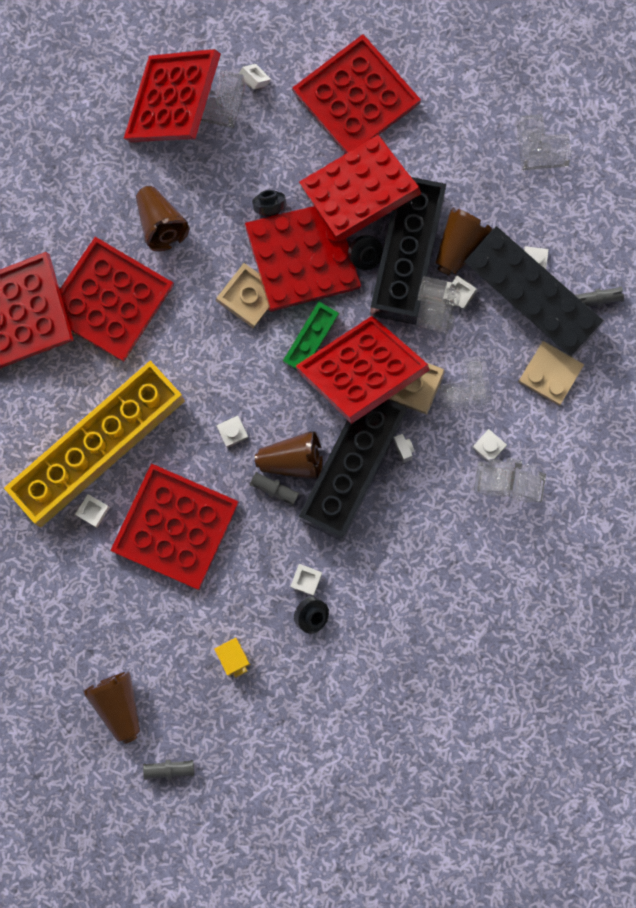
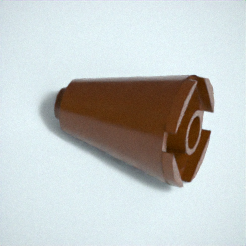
(159, 220)
(460, 239)
(292, 457)
(116, 706)

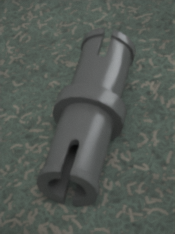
(602, 297)
(274, 488)
(168, 769)

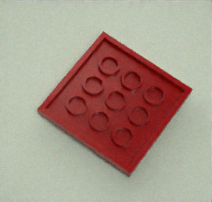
(356, 94)
(172, 96)
(359, 188)
(300, 258)
(112, 298)
(31, 310)
(362, 369)
(175, 526)

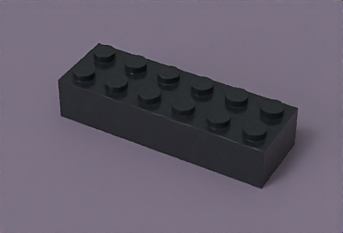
(408, 254)
(534, 292)
(352, 470)

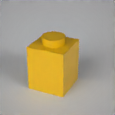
(233, 658)

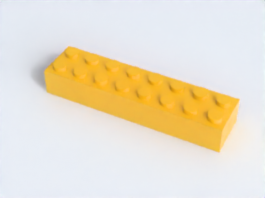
(94, 444)

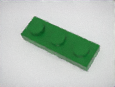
(311, 335)

